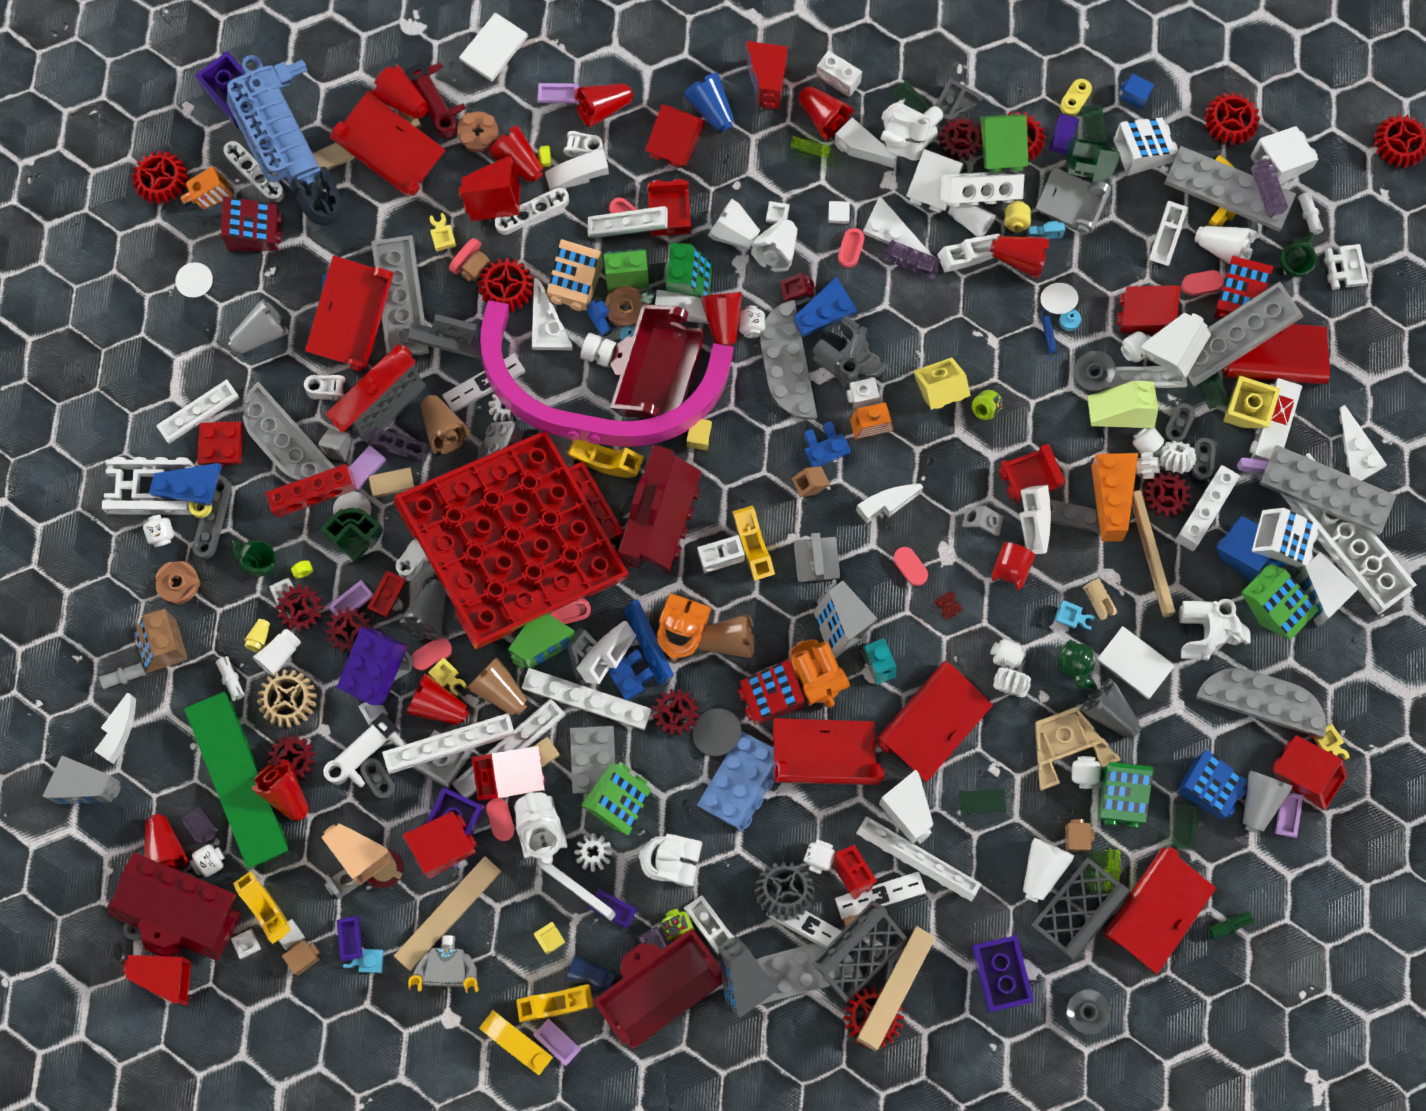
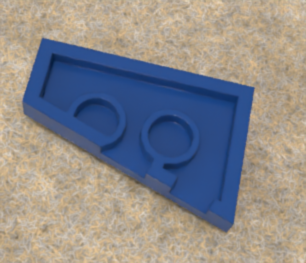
(825, 309)
(187, 484)

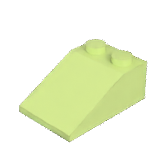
(1125, 406)

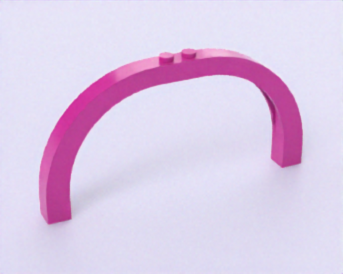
(590, 428)

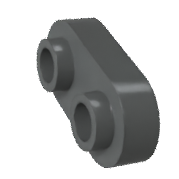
(1178, 424)
(1204, 460)
(377, 779)

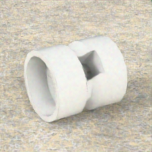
(598, 350)

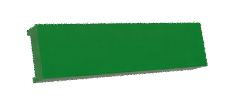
(233, 774)

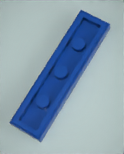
(648, 642)

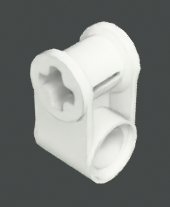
(580, 144)
(327, 387)
(414, 558)

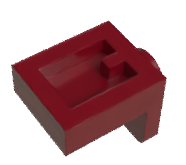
(797, 287)

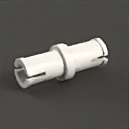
(1310, 213)
(230, 678)

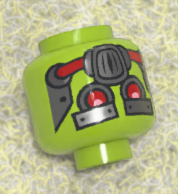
(987, 405)
(676, 924)

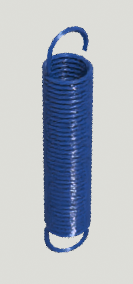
(1049, 334)

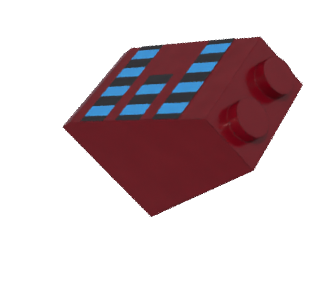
(250, 225)

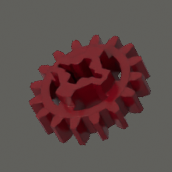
(961, 138)
(1162, 488)
(308, 611)
(338, 630)
(666, 710)
(302, 756)

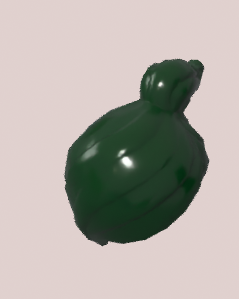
(1299, 257)
(255, 557)
(1078, 662)

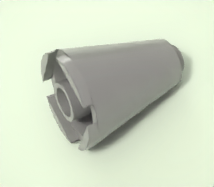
(258, 328)
(1262, 800)

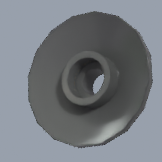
(1094, 361)
(1099, 1009)

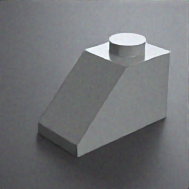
(336, 444)

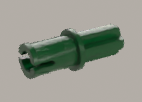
(1230, 925)

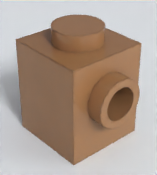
(810, 481)
(1079, 836)
(301, 956)

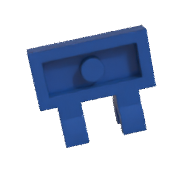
(828, 450)
(625, 678)

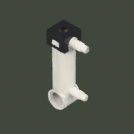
(362, 749)

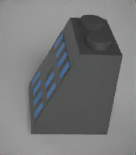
(742, 977)

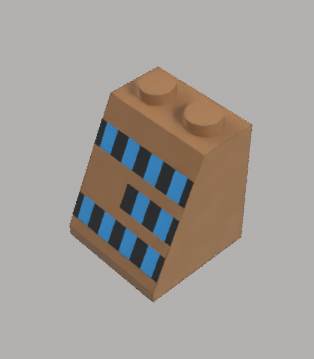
(159, 641)

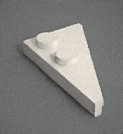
(886, 225)
(547, 329)
(1361, 454)

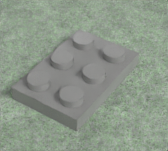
(590, 756)

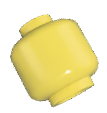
(1017, 216)

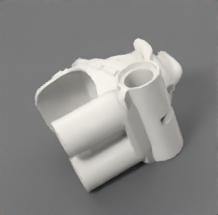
(906, 123)
(1217, 627)
(537, 825)
(668, 859)

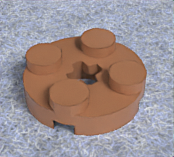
(471, 122)
(619, 298)
(165, 583)

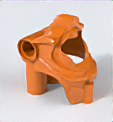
(685, 619)
(817, 672)

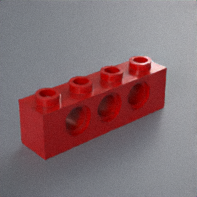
(311, 491)

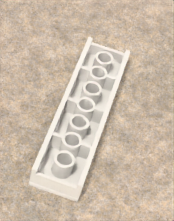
(1359, 556)

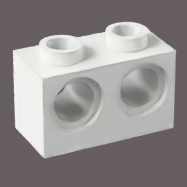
(838, 73)
(721, 554)

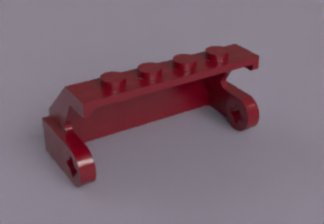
(655, 363)
(660, 511)
(173, 909)
(658, 987)

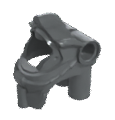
(854, 361)

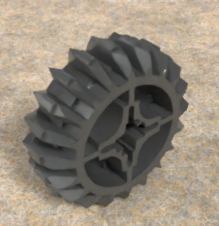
(773, 880)

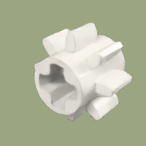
(1148, 465)

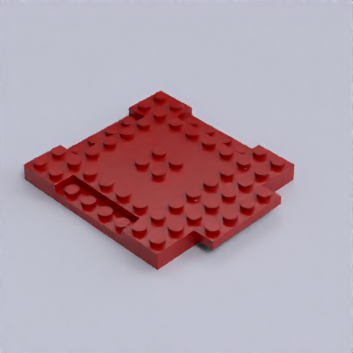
(514, 536)

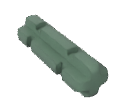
(649, 296)

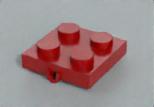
(220, 443)

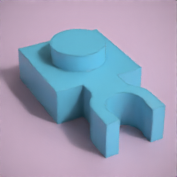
(1049, 230)
(1070, 615)
(370, 963)

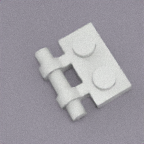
(1352, 267)

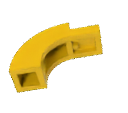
(753, 543)
(554, 1004)
(515, 1042)

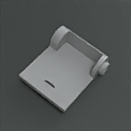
(1074, 201)

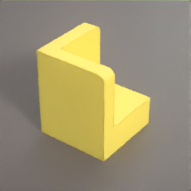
(699, 435)
(549, 938)

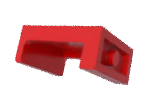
(675, 198)
(1031, 470)

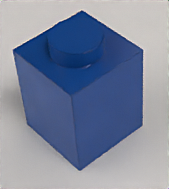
(1136, 90)

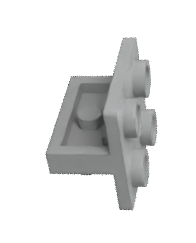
(499, 436)
(816, 559)

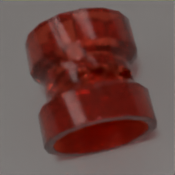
(948, 605)

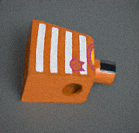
(207, 189)
(872, 421)

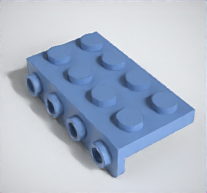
(740, 782)

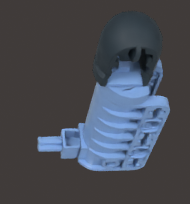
(283, 139)

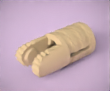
(1100, 599)

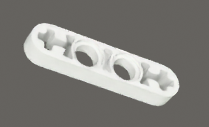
(253, 172)
(534, 214)

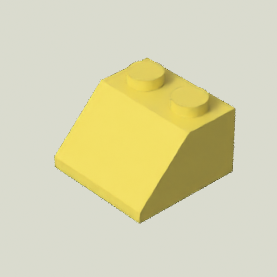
(942, 383)
(1251, 404)

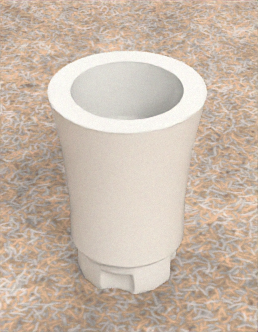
(972, 218)
(277, 652)

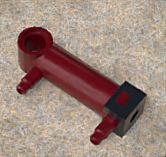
(436, 106)

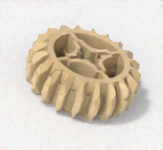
(280, 704)

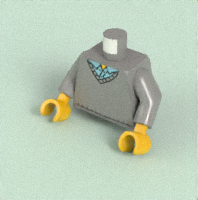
(445, 968)

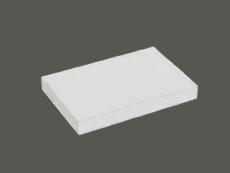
(493, 47)
(1135, 663)

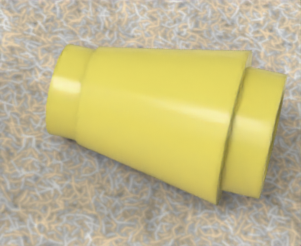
(257, 636)

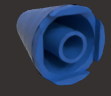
(711, 101)

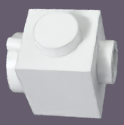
(863, 393)

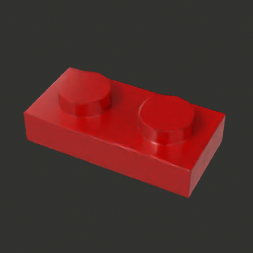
(386, 594)

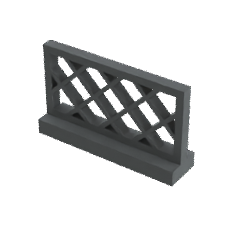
(389, 404)
(1095, 922)
(850, 940)

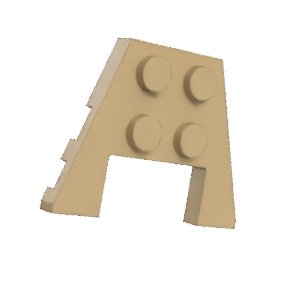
(1064, 736)

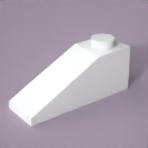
(862, 144)
(708, 923)

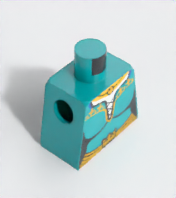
(879, 660)

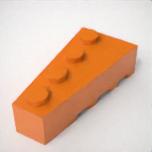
(1113, 490)

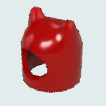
(1013, 564)

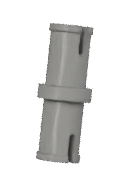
(122, 675)

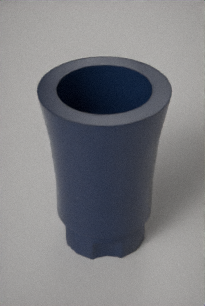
(586, 973)

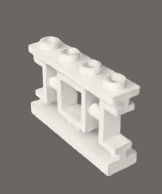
(143, 503)

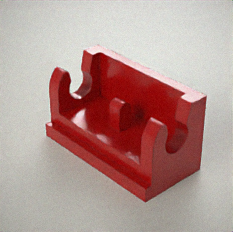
(853, 871)

